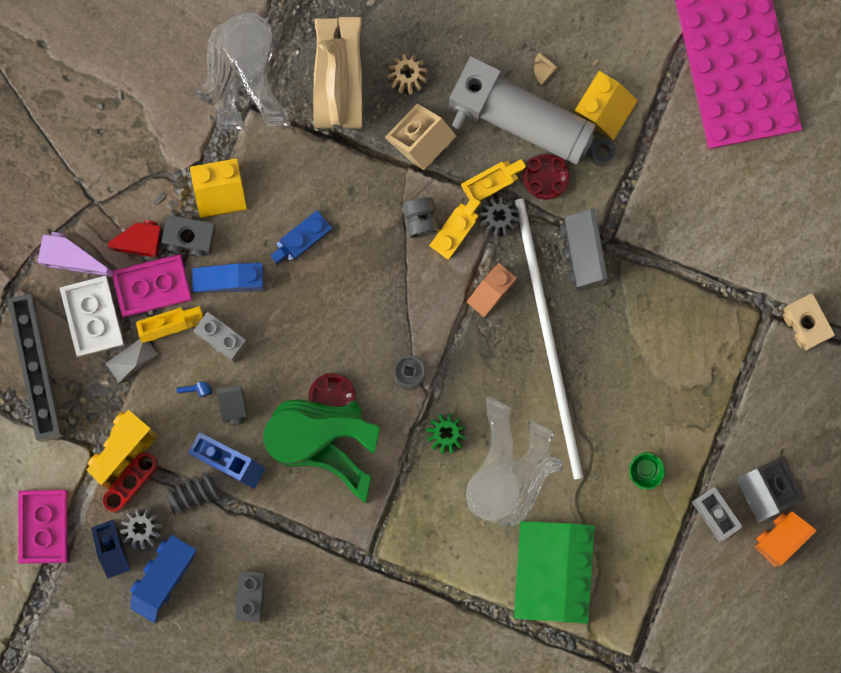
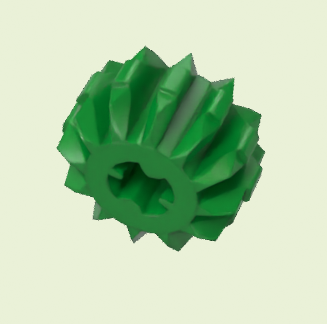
(446, 425)

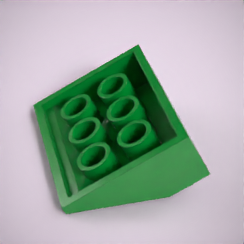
(554, 572)

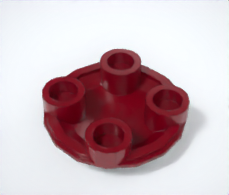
(546, 176)
(332, 390)

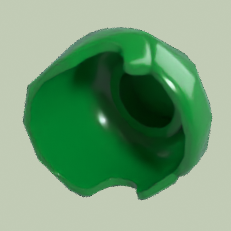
(647, 470)

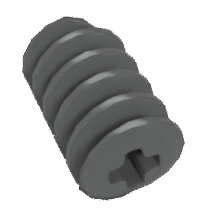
(192, 493)

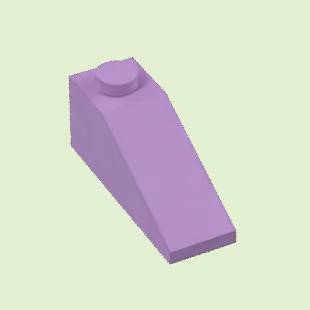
(63, 254)

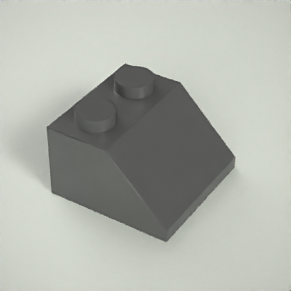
(770, 489)

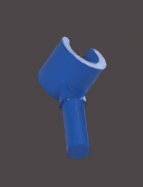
(202, 388)

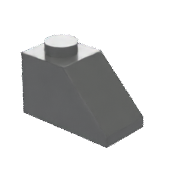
(232, 405)

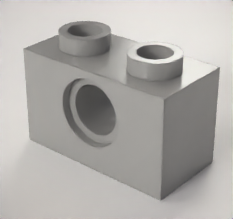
(220, 337)
(717, 514)

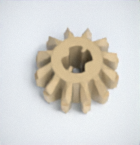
(414, 69)

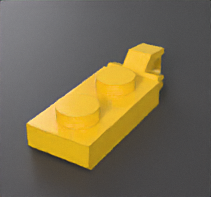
(493, 180)
(456, 228)
(168, 323)

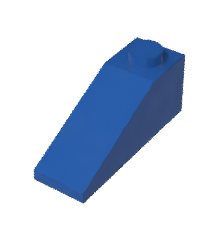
(228, 278)
(227, 460)

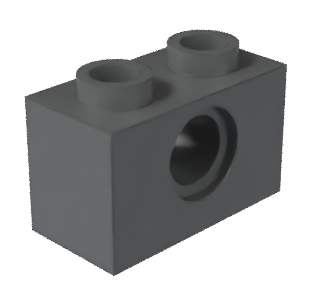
(176, 227)
(250, 596)

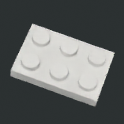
(91, 316)

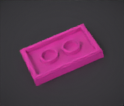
(151, 286)
(42, 526)

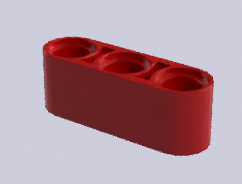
(141, 476)

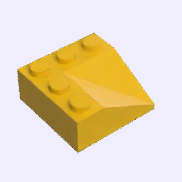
(126, 441)

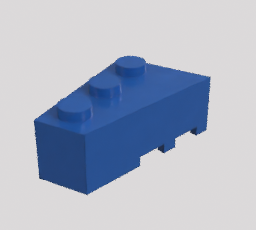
(161, 577)

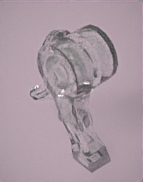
(239, 59)
(506, 488)

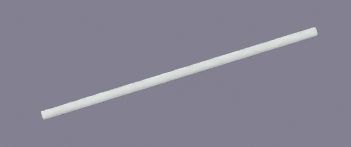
(549, 340)

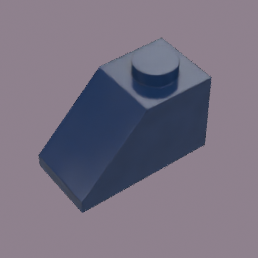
(110, 549)

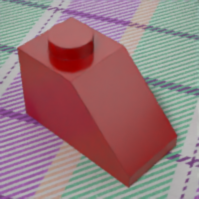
(139, 239)

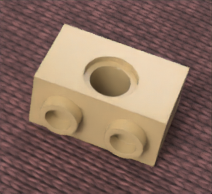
(808, 308)

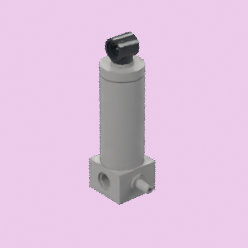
(524, 115)

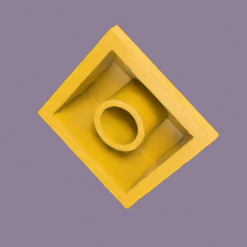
(606, 105)
(218, 188)

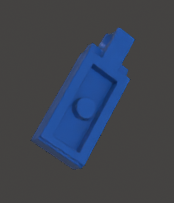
(301, 238)

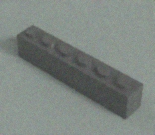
(35, 368)

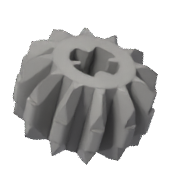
(142, 538)

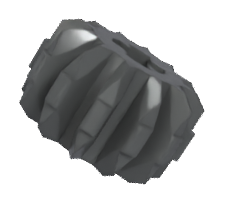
(498, 209)

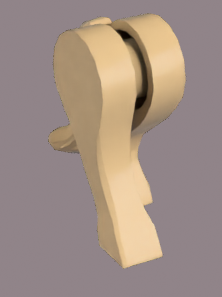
(338, 74)

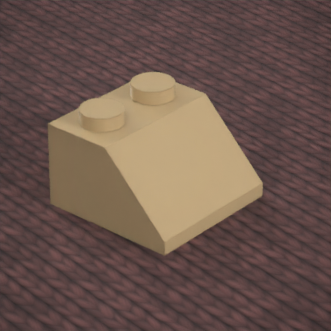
(421, 136)

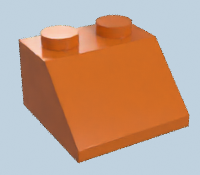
(784, 538)

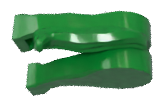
(304, 434)

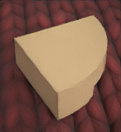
(543, 68)

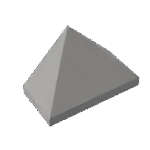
(131, 360)

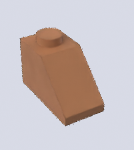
(491, 290)

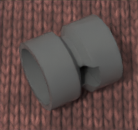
(417, 210)
(409, 372)

